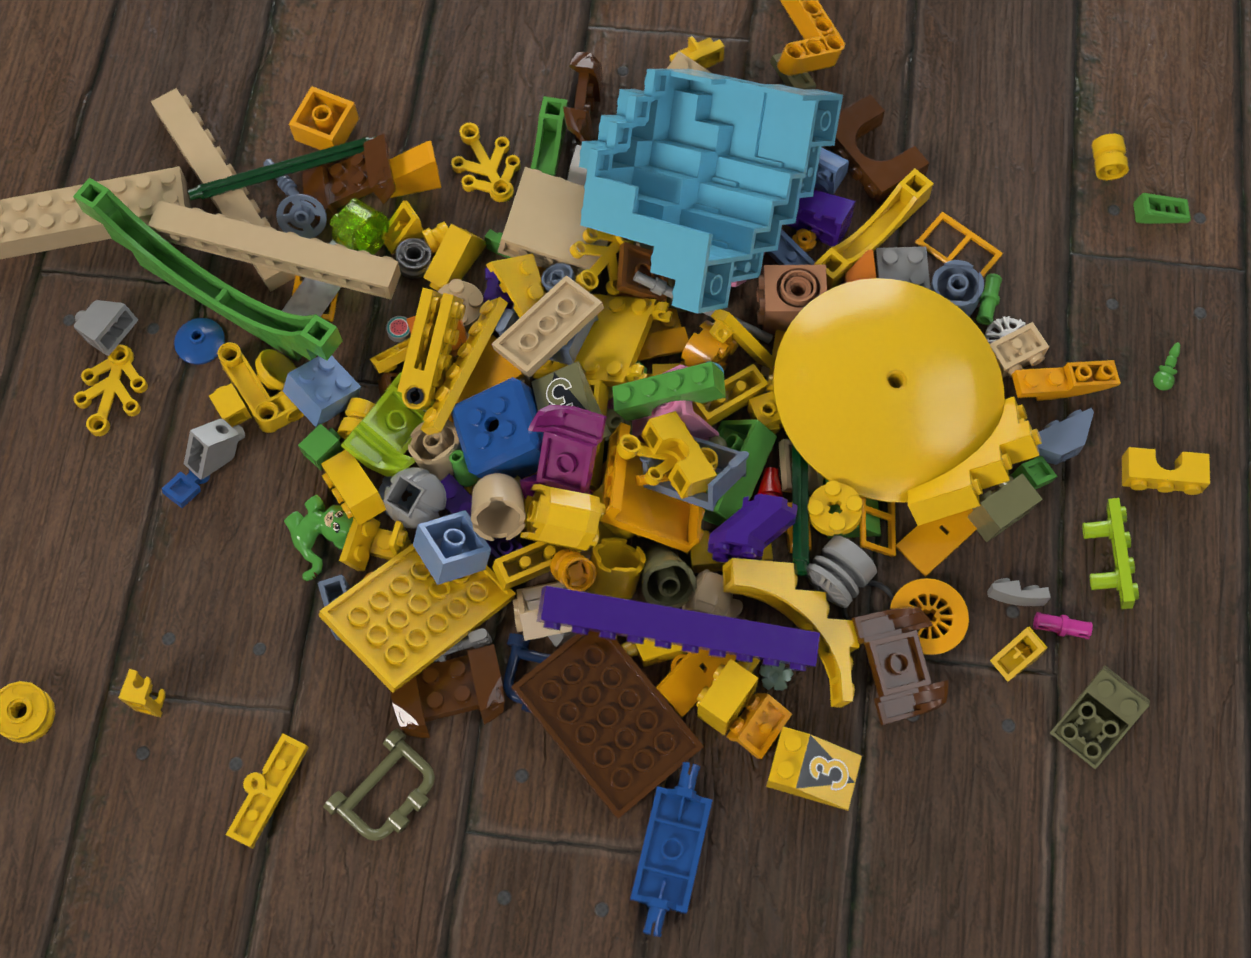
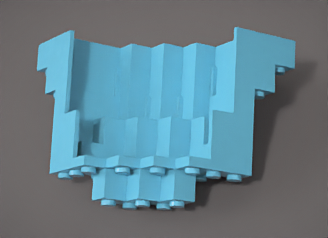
(705, 174)

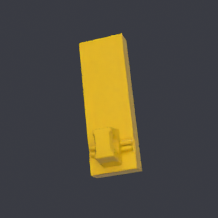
(727, 325)

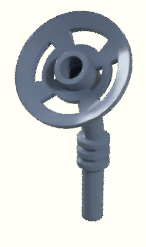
(302, 212)

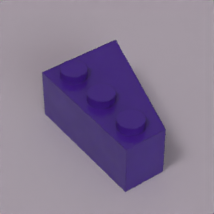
(825, 216)

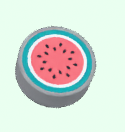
(398, 329)

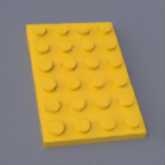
(405, 620)

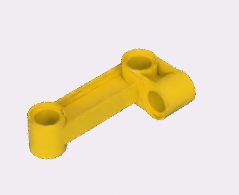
(254, 393)

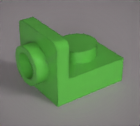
(1036, 472)

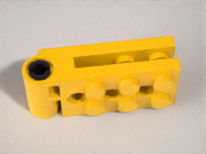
(430, 348)

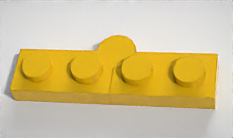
(266, 790)

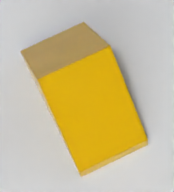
(402, 226)
(1019, 654)

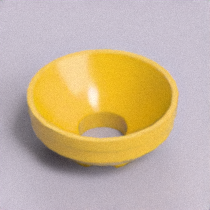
(273, 369)

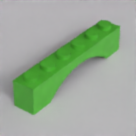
(549, 135)

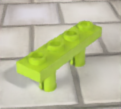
(1124, 565)

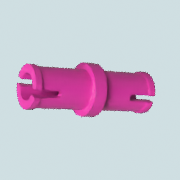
(1062, 625)

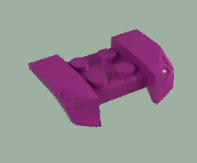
(566, 448)

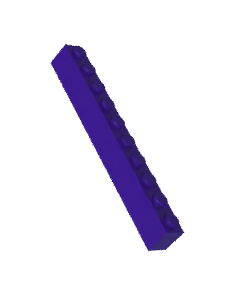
(677, 627)

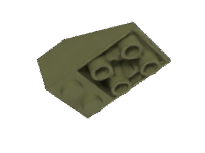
(1100, 717)

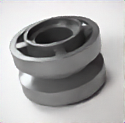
(413, 248)

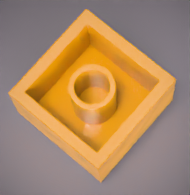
(323, 119)

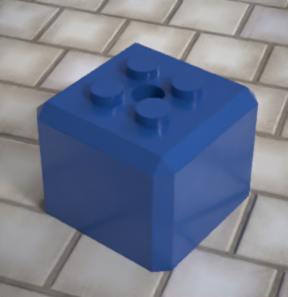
(511, 446)

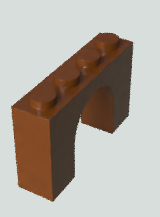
(876, 176)

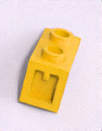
(390, 543)

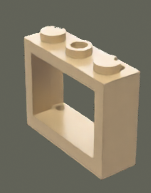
(526, 612)

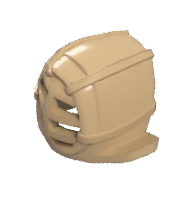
(710, 597)

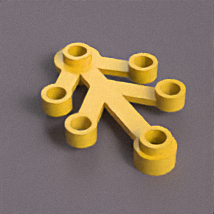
(487, 166)
(588, 278)
(110, 386)
(630, 446)

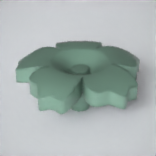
(775, 676)

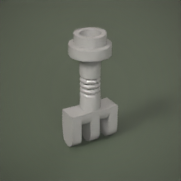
(475, 639)

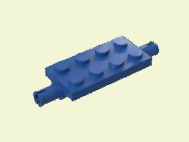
(671, 849)

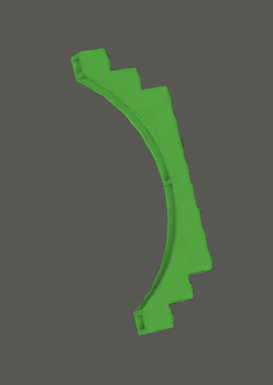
(286, 332)

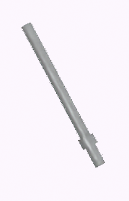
(660, 287)

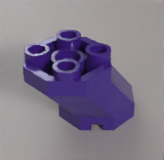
(752, 528)

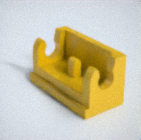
(136, 694)

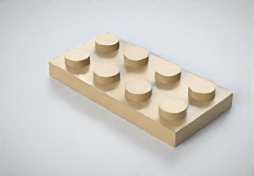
(547, 326)

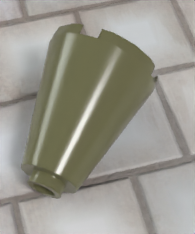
(666, 577)

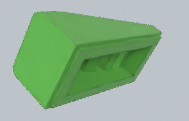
(1145, 209)

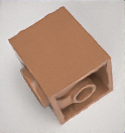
(785, 292)

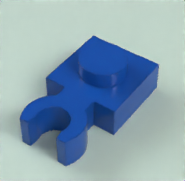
(183, 488)

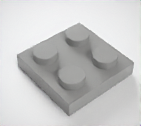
(903, 264)

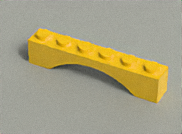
(898, 208)

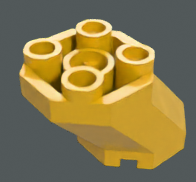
(562, 517)

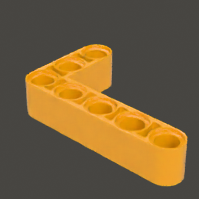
(821, 39)

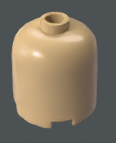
(497, 507)

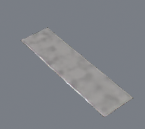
(311, 297)

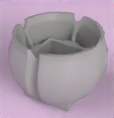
(428, 503)

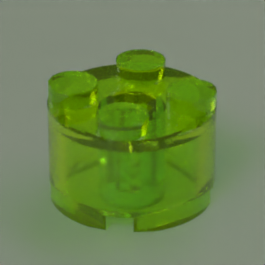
(359, 227)

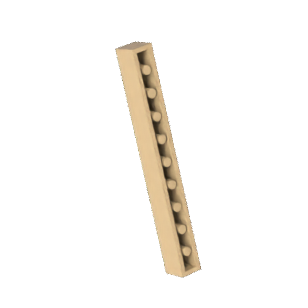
(209, 165)
(276, 249)

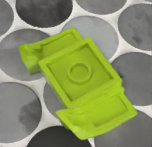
(385, 433)

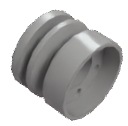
(840, 571)

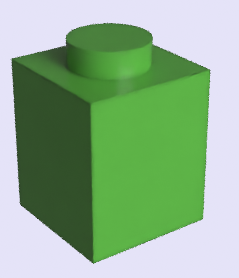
(321, 445)

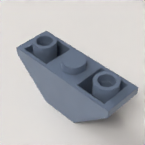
(1065, 438)

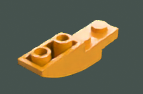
(1066, 381)

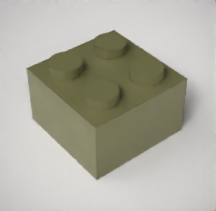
(1004, 506)

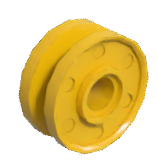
(38, 716)

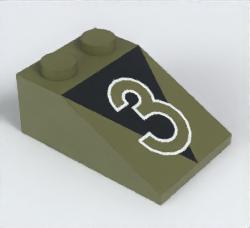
(568, 388)

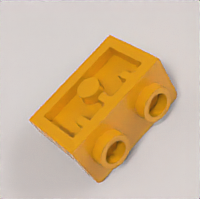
(759, 724)

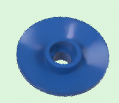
(203, 349)

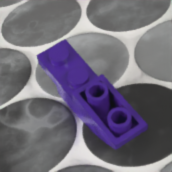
(460, 500)

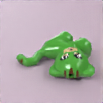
(304, 531)

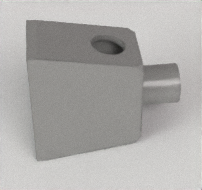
(105, 324)
(211, 447)

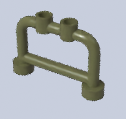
(397, 820)

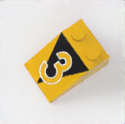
(814, 769)

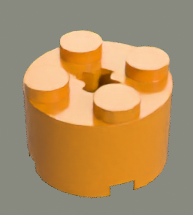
(705, 348)

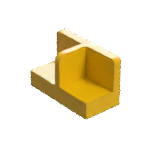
(704, 52)

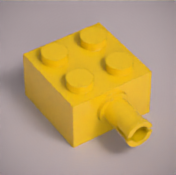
(727, 694)

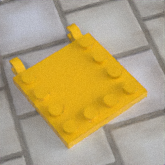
(615, 340)

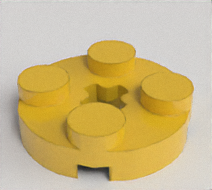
(832, 494)

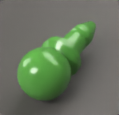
(1165, 378)

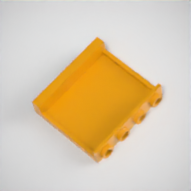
(645, 510)

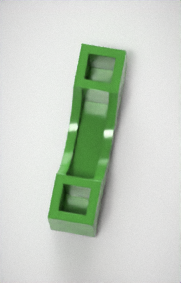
(694, 383)

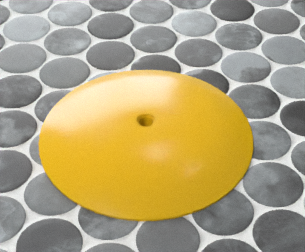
(849, 417)

